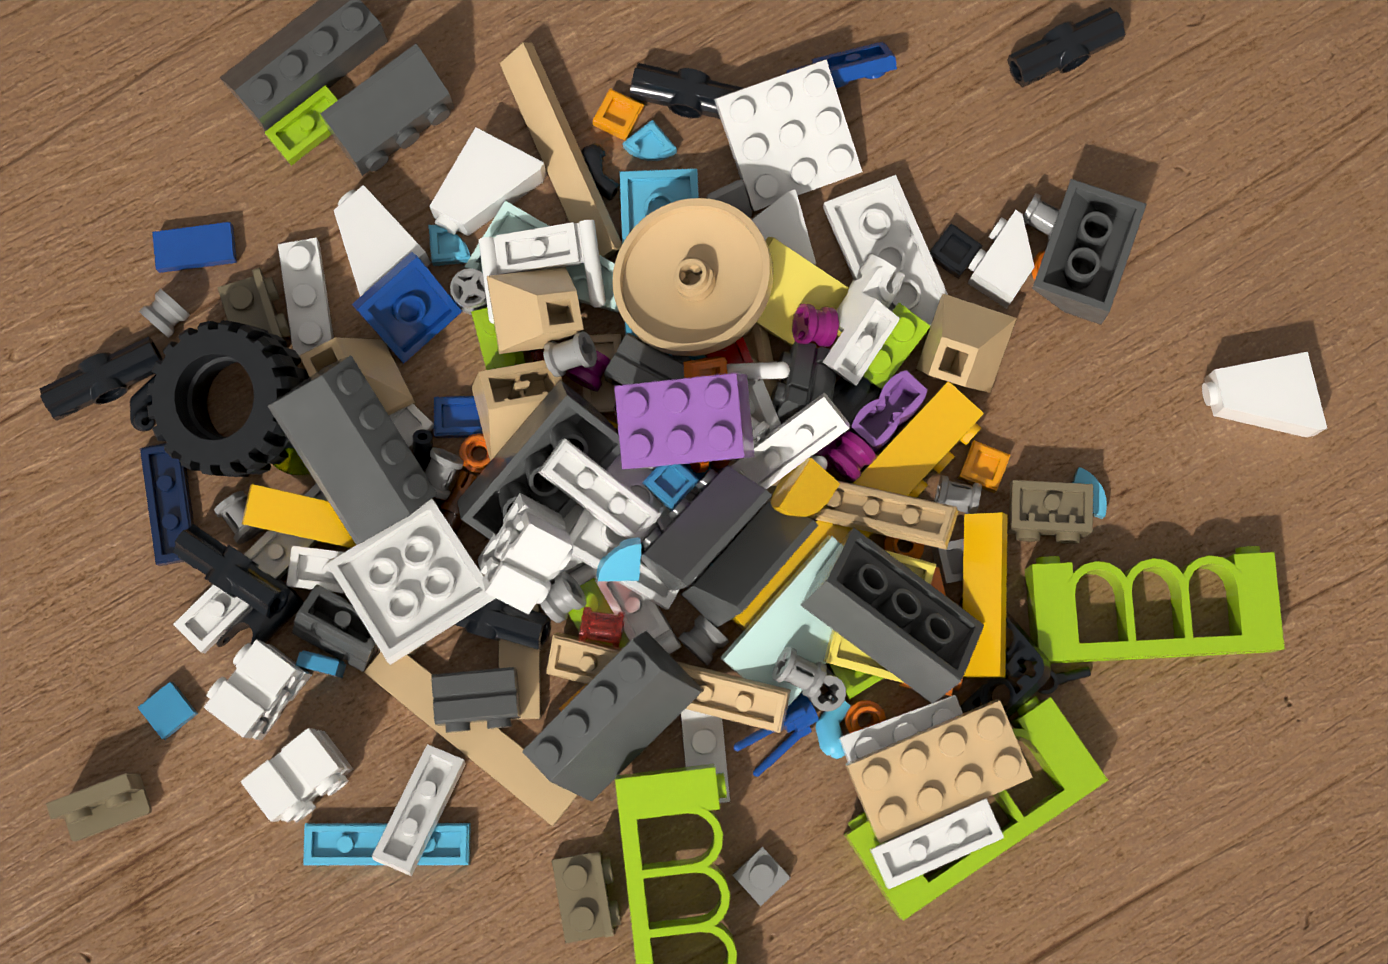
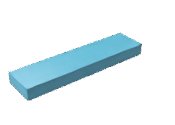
(357, 842)

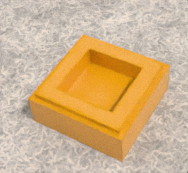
(618, 114)
(984, 466)

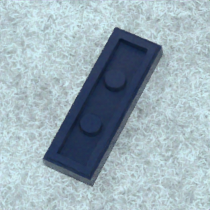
(167, 501)

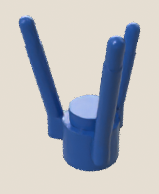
(799, 717)

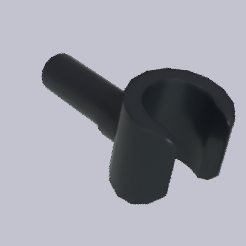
(1064, 677)

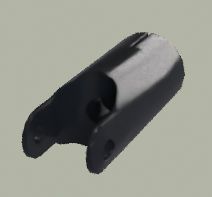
(262, 626)

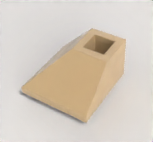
(533, 309)
(965, 343)
(373, 361)

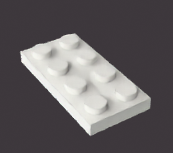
(882, 224)

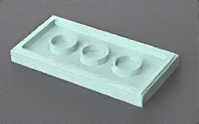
(784, 625)

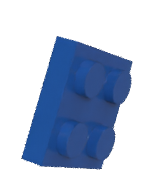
(407, 307)

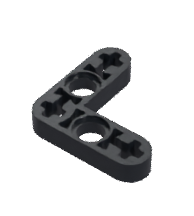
(1021, 649)

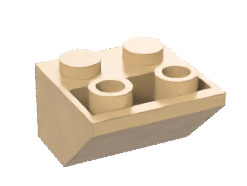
(508, 398)

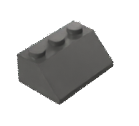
(388, 110)
(1088, 250)
(702, 526)
(747, 564)

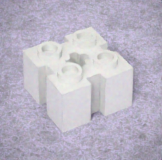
(525, 554)
(256, 690)
(297, 775)

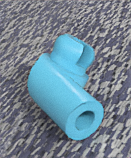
(829, 731)

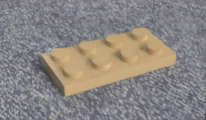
(938, 771)

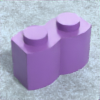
(893, 408)

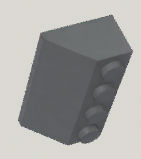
(304, 57)
(352, 449)
(516, 466)
(894, 616)
(613, 718)

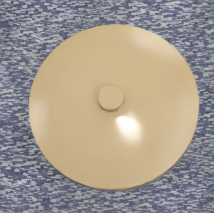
(693, 277)

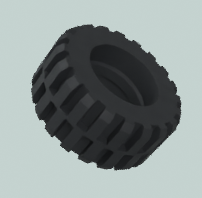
(183, 390)

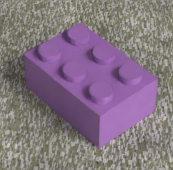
(684, 421)

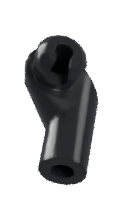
(593, 157)
(138, 409)
(422, 446)

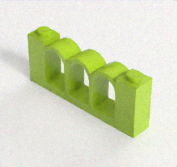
(1250, 596)
(1064, 761)
(665, 794)

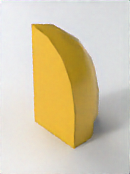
(804, 490)

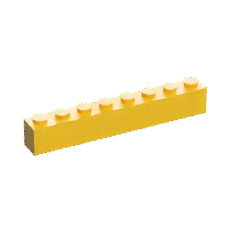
(897, 469)

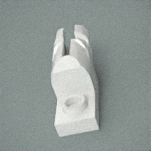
(865, 319)

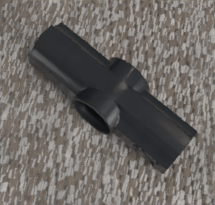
(1066, 47)
(684, 92)
(100, 379)
(231, 571)
(502, 621)

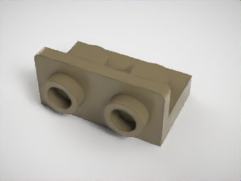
(252, 303)
(1050, 510)
(102, 806)
(584, 896)

